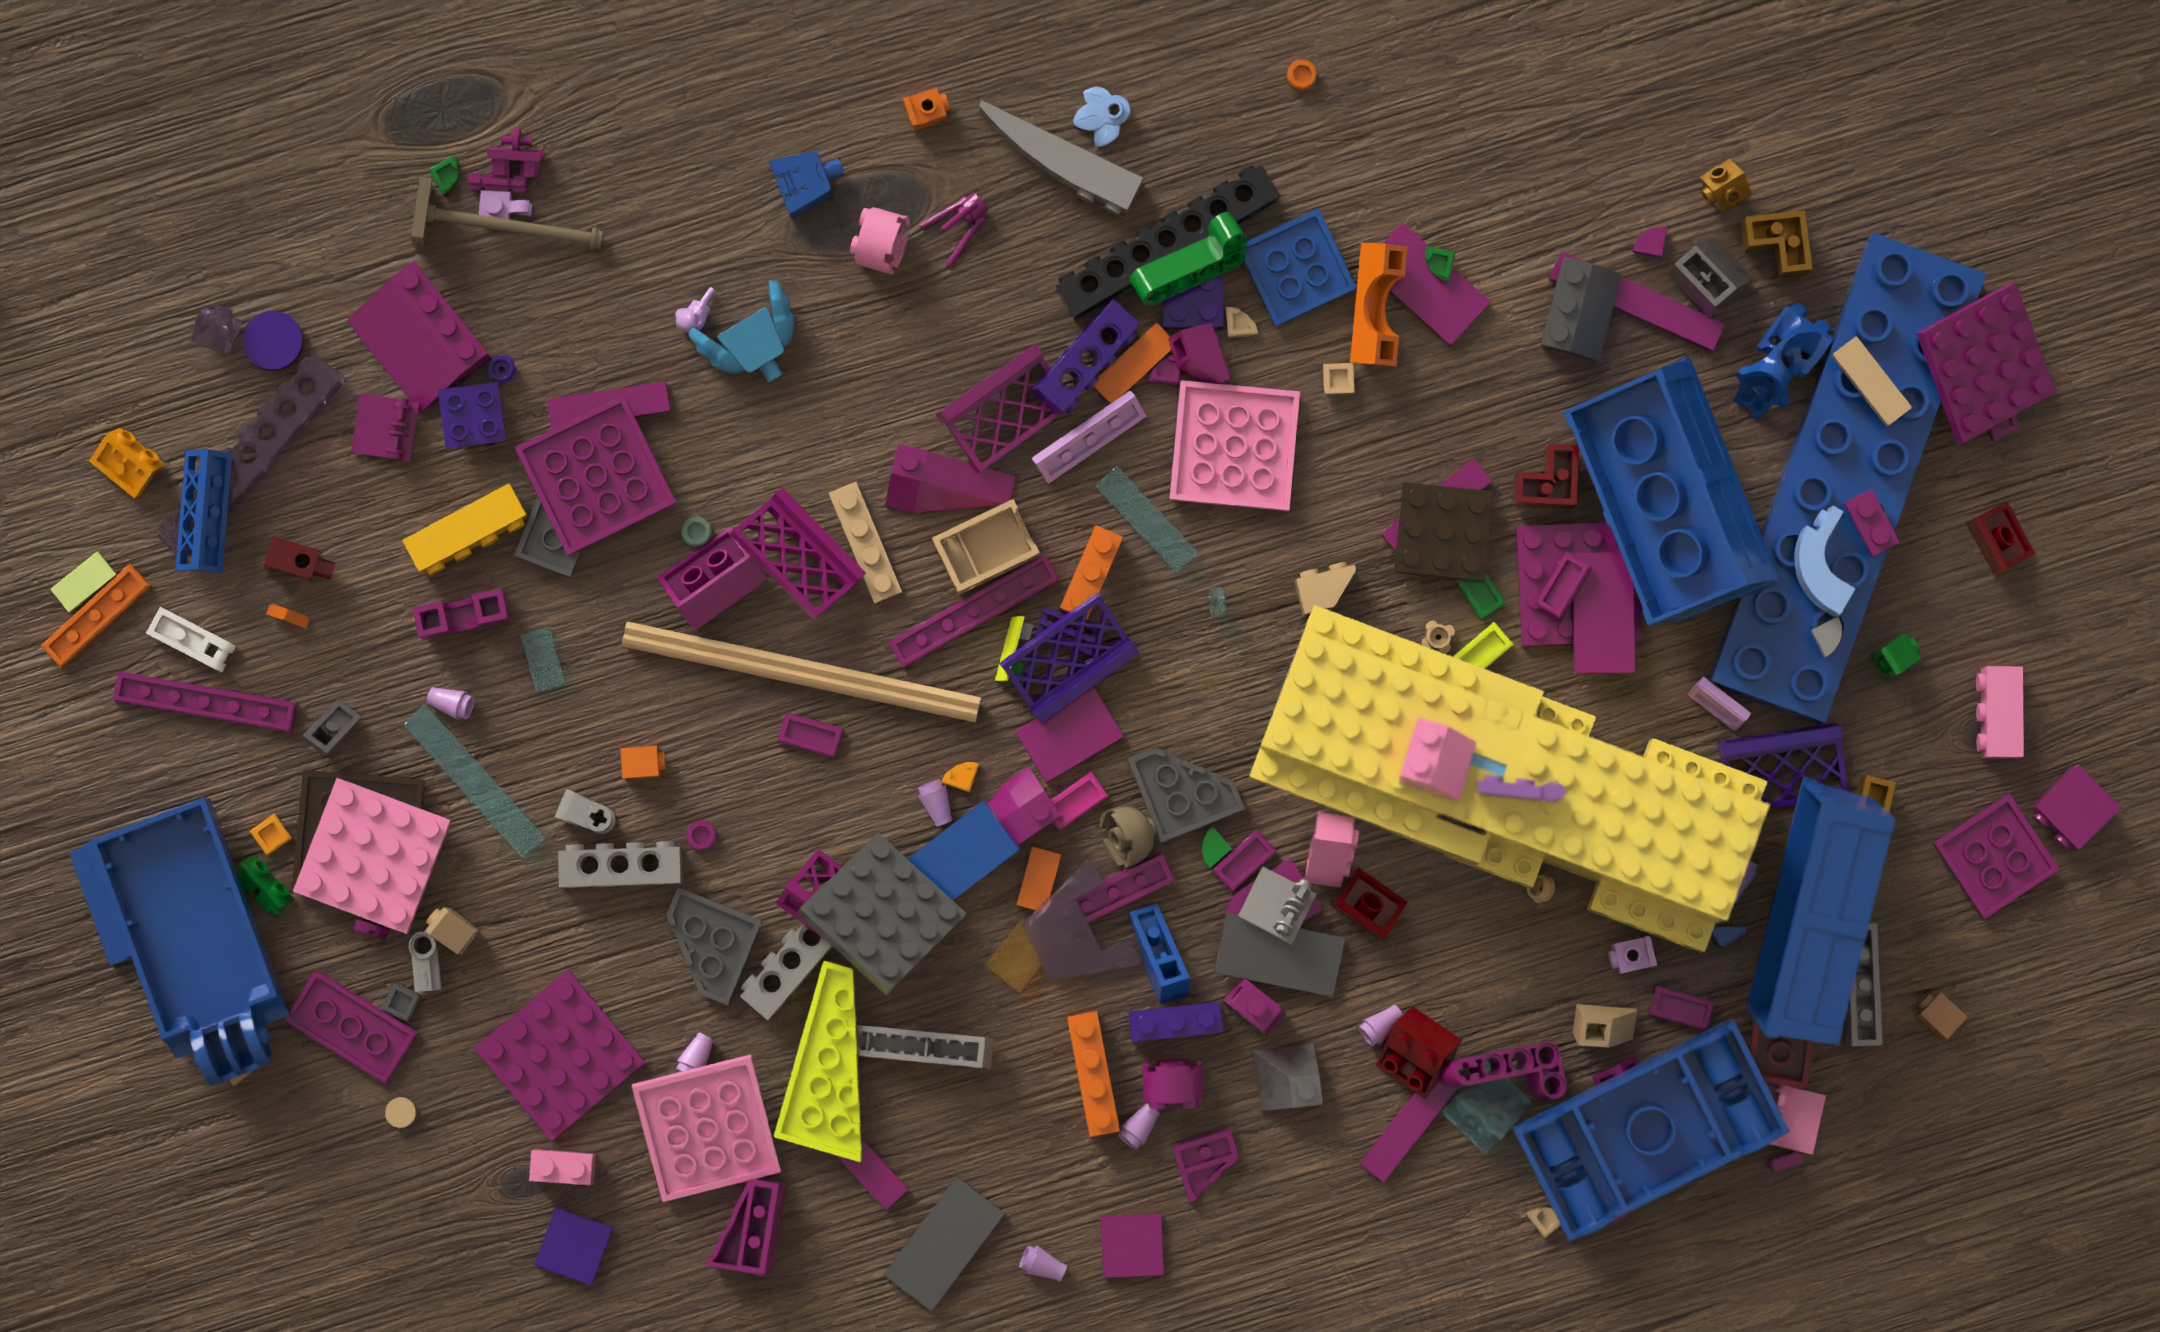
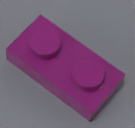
(1871, 523)

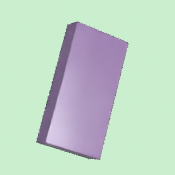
(1719, 704)

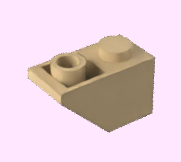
(1323, 588)
(451, 929)
(1603, 1025)

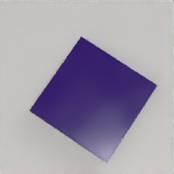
(573, 1246)

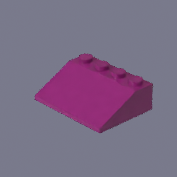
(417, 336)

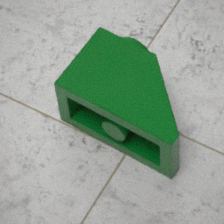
(1896, 656)

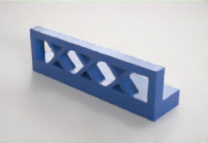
(208, 511)
(100, 905)

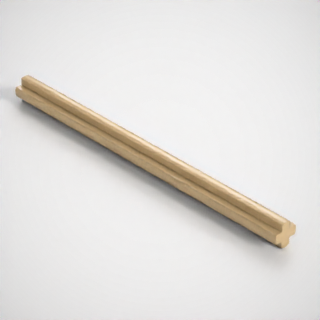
(801, 671)

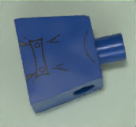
(804, 180)

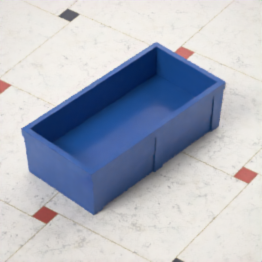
(1671, 494)
(1819, 914)

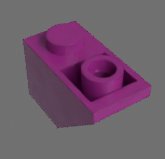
(1199, 354)

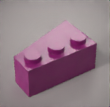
(753, 1230)

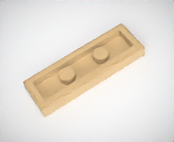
(1871, 381)

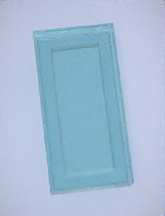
(543, 659)

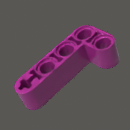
(1502, 1067)

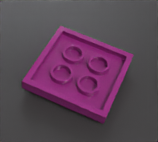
(1995, 856)

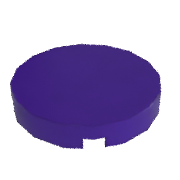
(273, 340)

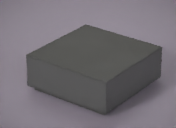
(401, 1002)

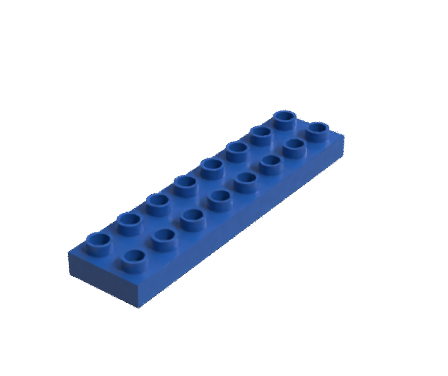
(1834, 458)

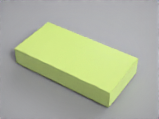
(83, 582)

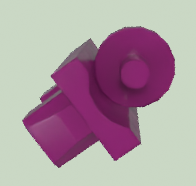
(502, 157)

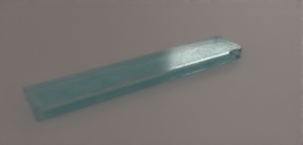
(474, 781)

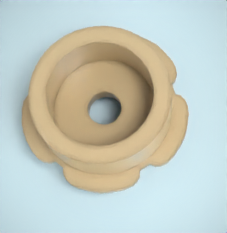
(1542, 889)

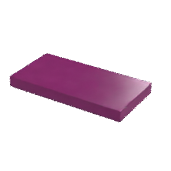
(1440, 305)
(1604, 617)
(351, 1026)

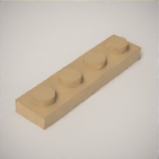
(865, 542)

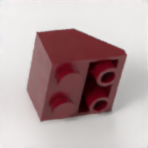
(1418, 1051)

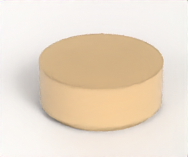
(401, 1112)

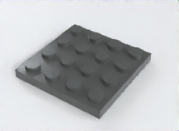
(881, 913)

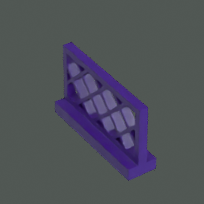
(1079, 679)
(1788, 741)

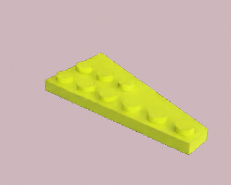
(823, 1088)

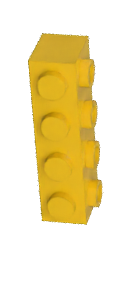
(466, 529)

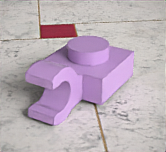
(500, 205)

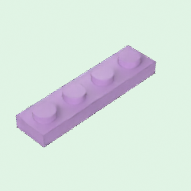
(1089, 437)

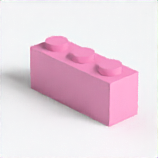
(2000, 712)
(1331, 849)

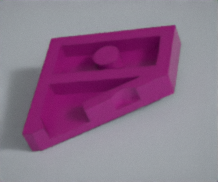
(1204, 1159)

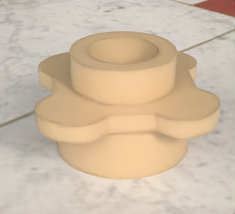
(1445, 633)

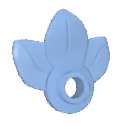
(1097, 115)

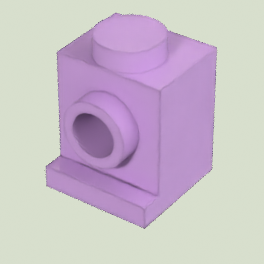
(1645, 952)

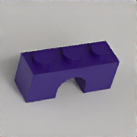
(1175, 1021)

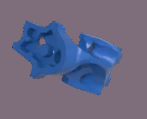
(1783, 361)

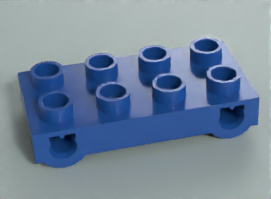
(1650, 1129)

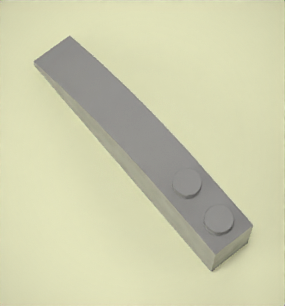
(1073, 166)
(924, 1046)

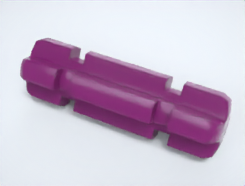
(497, 182)

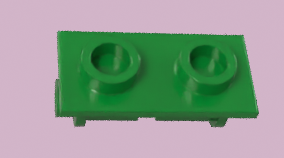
(273, 894)

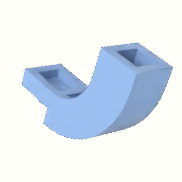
(1811, 568)

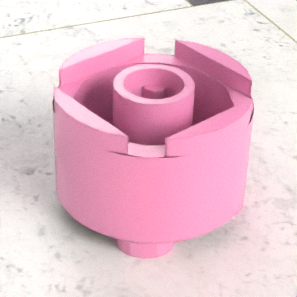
(880, 240)

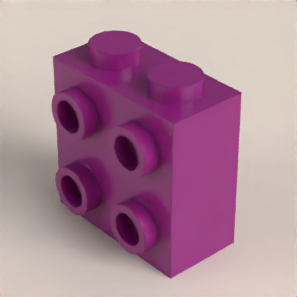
(2074, 808)

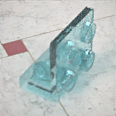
(1486, 1110)

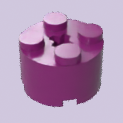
(1173, 1083)

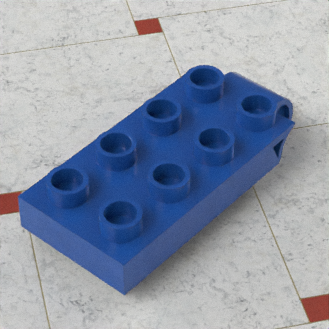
(193, 938)

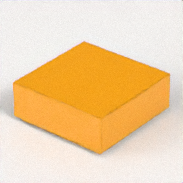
(271, 834)

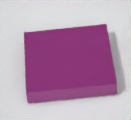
(1132, 1245)

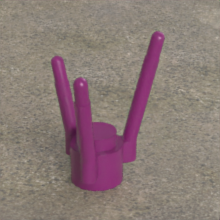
(969, 210)

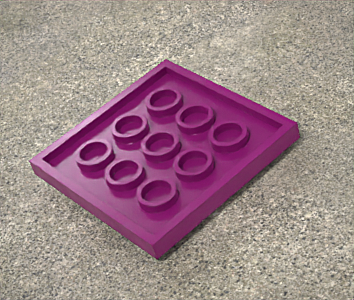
(1986, 362)
(595, 475)
(1538, 555)
(560, 1055)

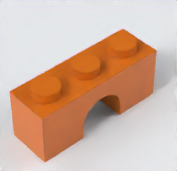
(1092, 569)

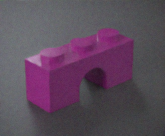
(464, 615)

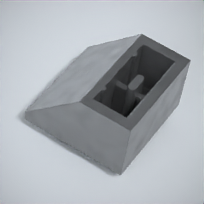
(1710, 276)

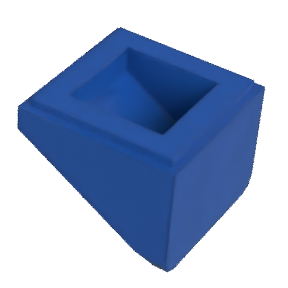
(1724, 935)

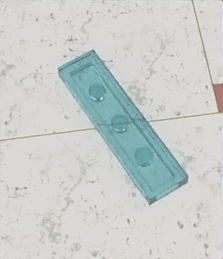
(1146, 519)

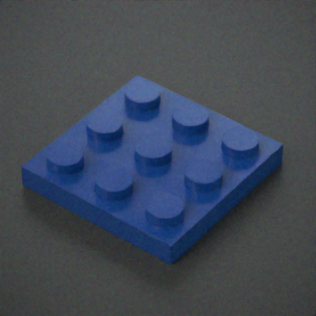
(1297, 268)

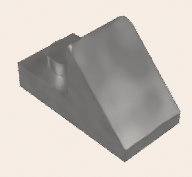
(332, 728)

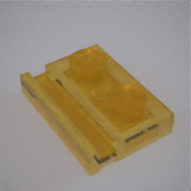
(1015, 959)

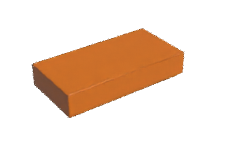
(1038, 878)

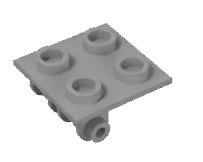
(1277, 904)

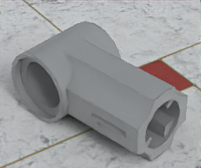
(427, 966)

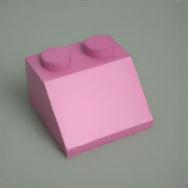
(1437, 759)

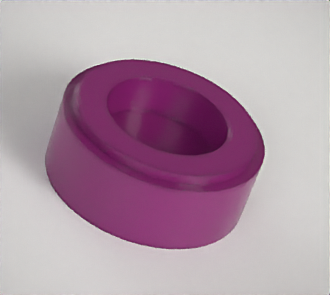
(701, 835)

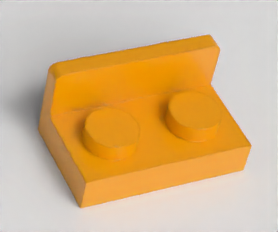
(126, 461)

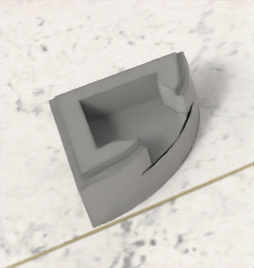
(1828, 636)

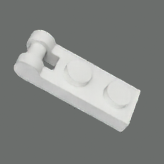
(189, 638)

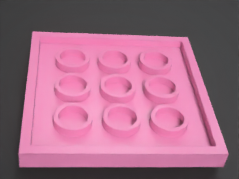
(1234, 445)
(372, 856)
(706, 1128)

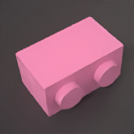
(562, 1167)

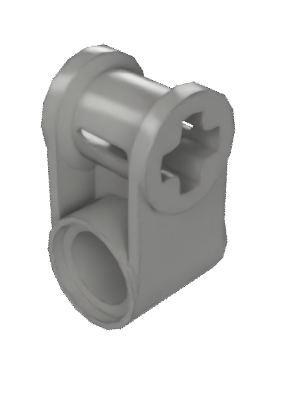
(581, 812)

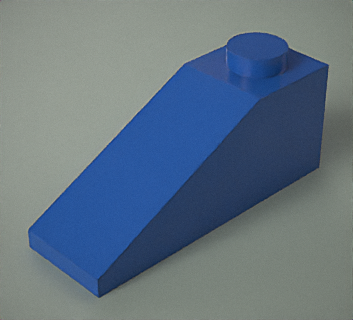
(1160, 954)

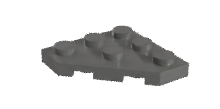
(1181, 793)
(712, 942)

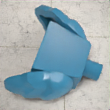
(753, 340)

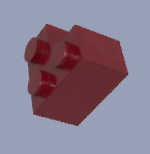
(1555, 486)

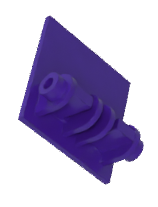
(472, 415)

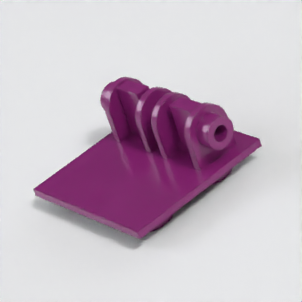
(385, 427)

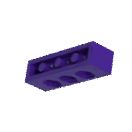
(1050, 386)

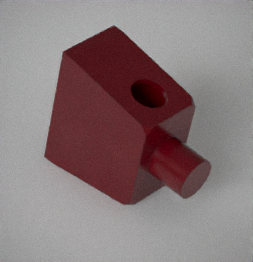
(282, 559)

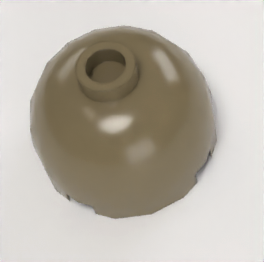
(1129, 835)

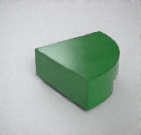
(446, 174)
(1439, 262)
(1214, 847)

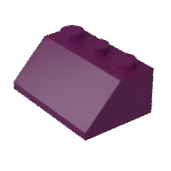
(712, 579)

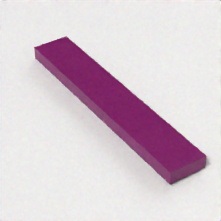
(1660, 311)
(974, 611)
(204, 701)

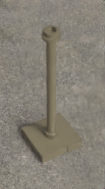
(427, 213)

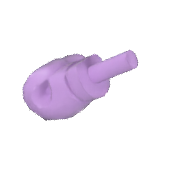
(695, 314)

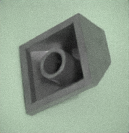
(1288, 1077)

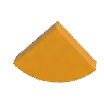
(961, 776)

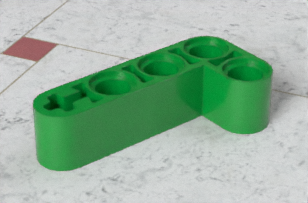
(1193, 264)

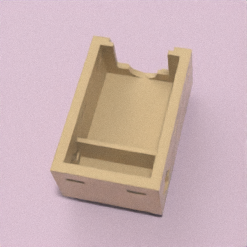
(985, 547)

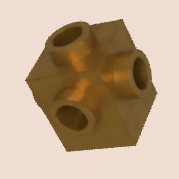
(1725, 186)

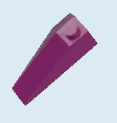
(935, 482)
(1024, 806)

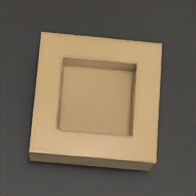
(1338, 379)

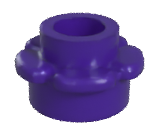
(498, 362)

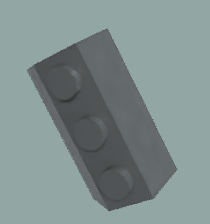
(1581, 309)

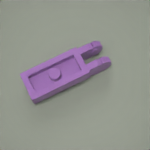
(1521, 790)

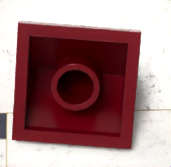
(2000, 538)
(1370, 904)

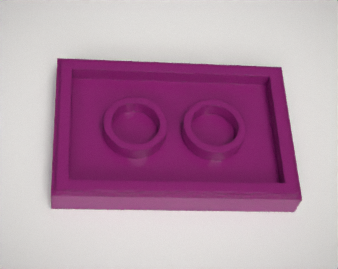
(1070, 735)

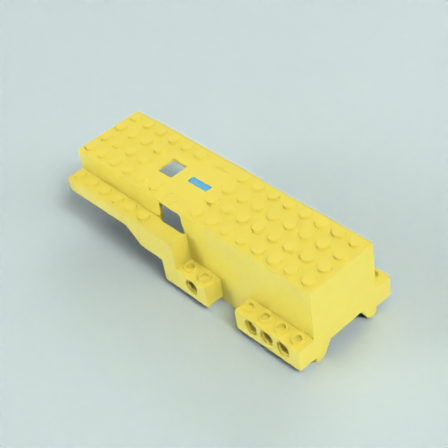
(1652, 831)

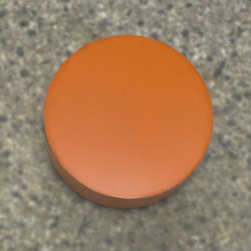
(1301, 75)

